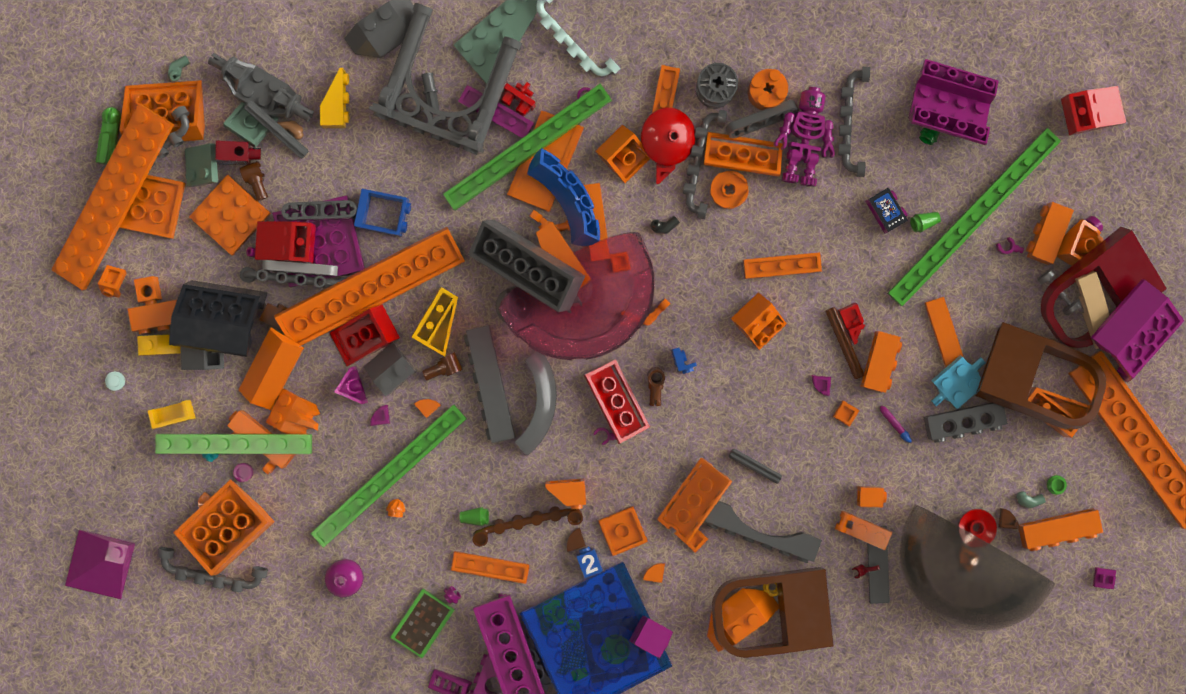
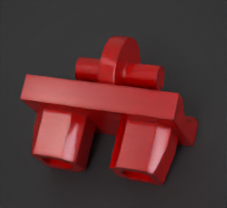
(511, 93)

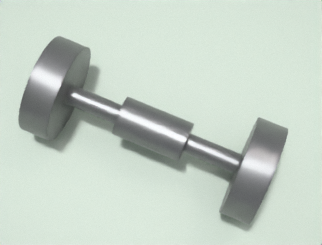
(1072, 307)

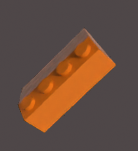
(163, 100)
(223, 528)

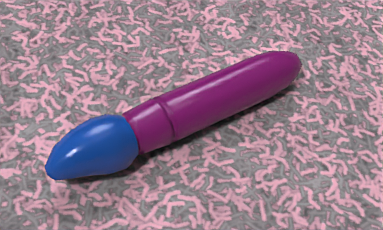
(896, 425)

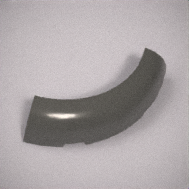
(545, 403)

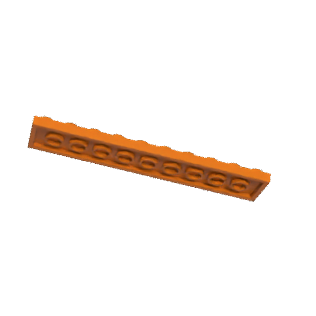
(112, 196)
(370, 287)
(1138, 436)

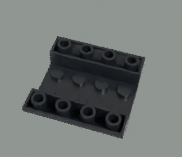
(215, 317)

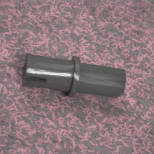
(430, 90)

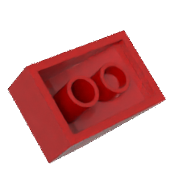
(364, 335)

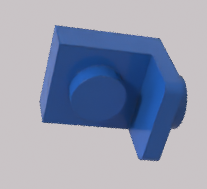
(679, 359)

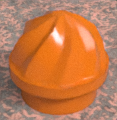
(395, 508)

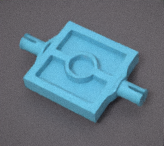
(957, 382)

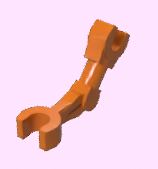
(539, 218)
(660, 308)

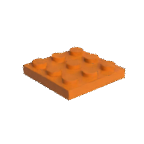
(155, 207)
(229, 215)

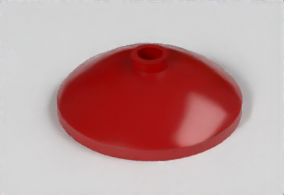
(657, 136)

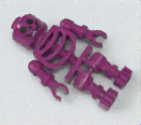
(811, 104)

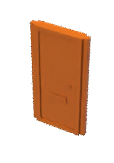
(531, 190)

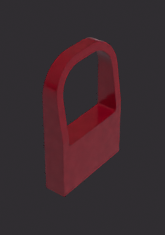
(1119, 266)

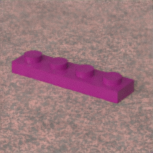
(503, 116)

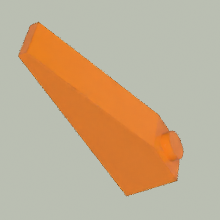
(1079, 242)

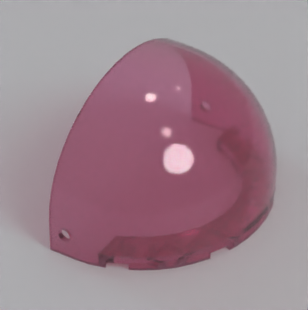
(611, 306)

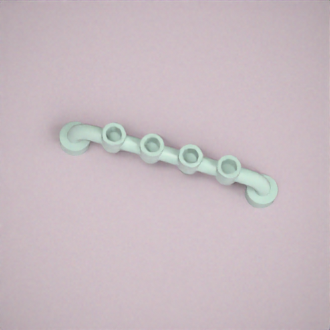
(573, 49)

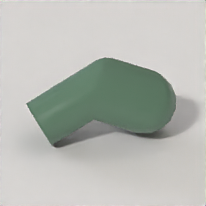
(175, 68)
(1030, 502)

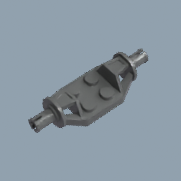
(260, 87)

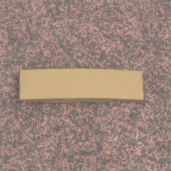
(1092, 301)

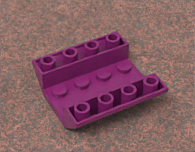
(953, 101)
(1138, 328)

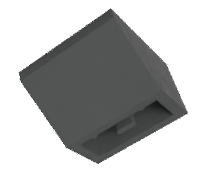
(200, 359)

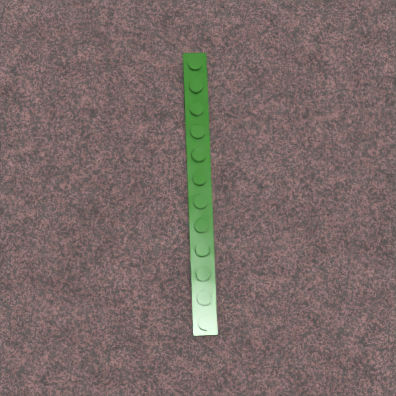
(974, 217)

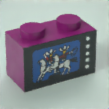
(887, 210)

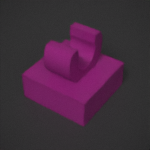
(1104, 578)

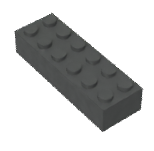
(526, 265)

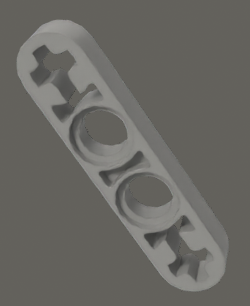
(302, 268)

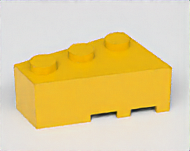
(437, 322)

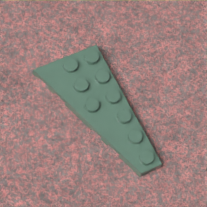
(484, 41)

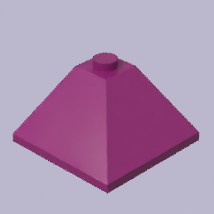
(100, 564)

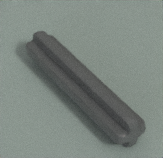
(755, 466)

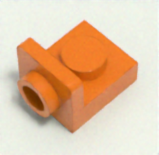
(111, 281)

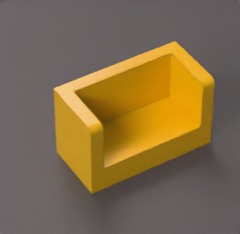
(171, 414)

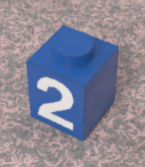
(589, 561)

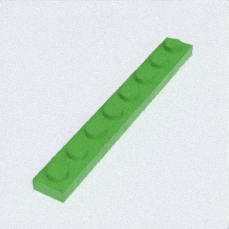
(233, 444)

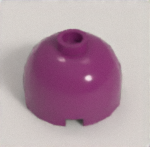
(344, 578)

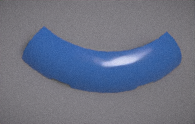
(570, 195)

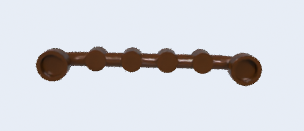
(574, 517)

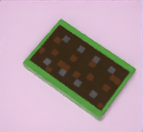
(422, 623)

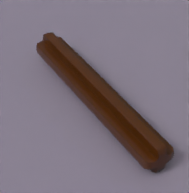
(844, 343)

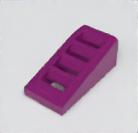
(452, 678)

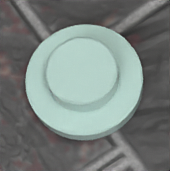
(115, 381)

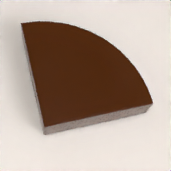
(1007, 520)
(575, 540)

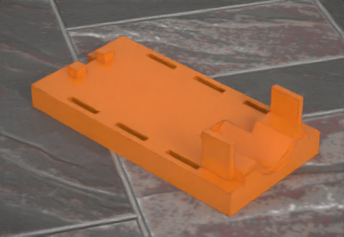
(695, 501)

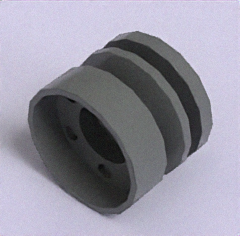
(705, 85)

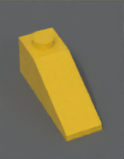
(156, 345)

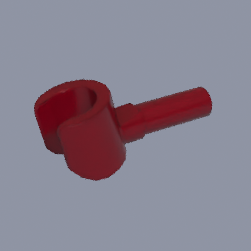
(862, 570)

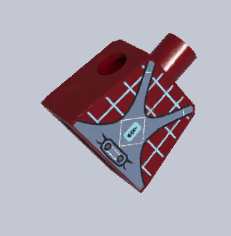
(226, 156)

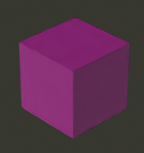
(651, 636)

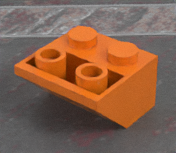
(759, 320)

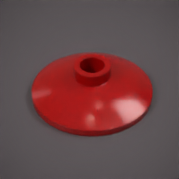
(986, 522)

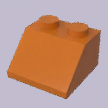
(623, 153)
(569, 492)

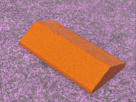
(742, 156)
(270, 369)

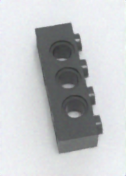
(934, 423)

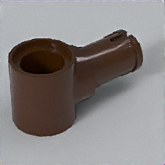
(253, 176)
(446, 366)
(655, 386)

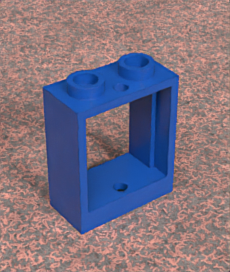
(363, 207)

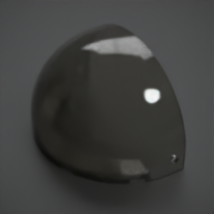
(965, 576)

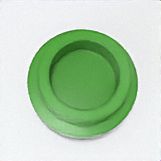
(1056, 484)

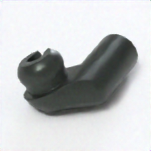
(664, 227)

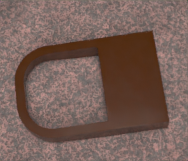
(1012, 371)
(802, 611)

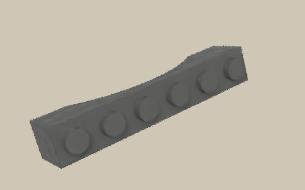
(798, 544)

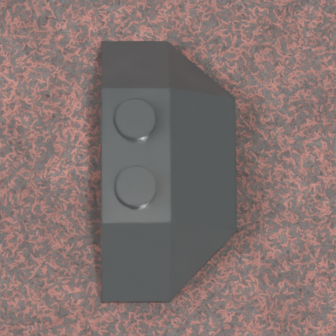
(381, 29)

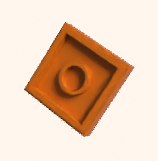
(622, 531)

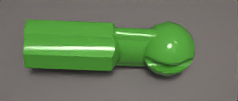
(108, 137)

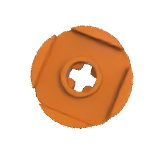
(740, 189)

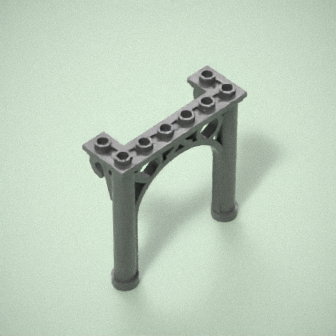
(401, 72)

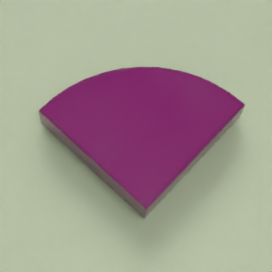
(822, 384)
(380, 416)

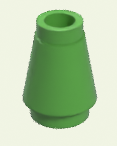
(923, 221)
(475, 516)

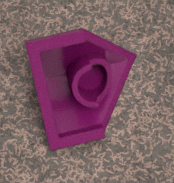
(352, 387)

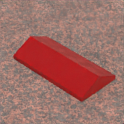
(615, 403)

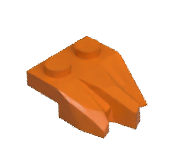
(293, 414)

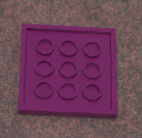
(334, 241)

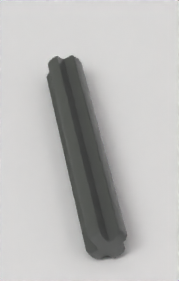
(277, 130)

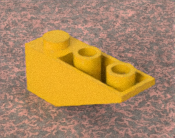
(333, 107)

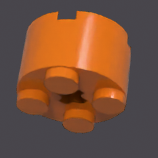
(771, 79)

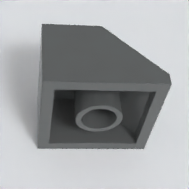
(389, 369)

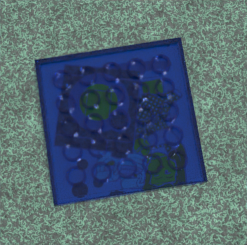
(587, 636)

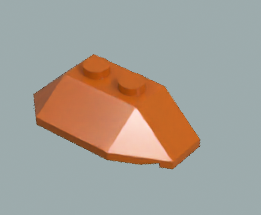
(743, 615)

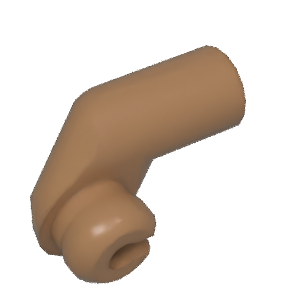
(293, 127)

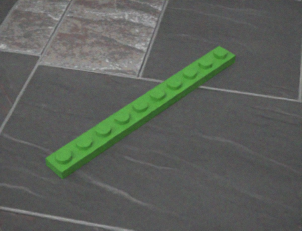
(527, 147)
(388, 476)

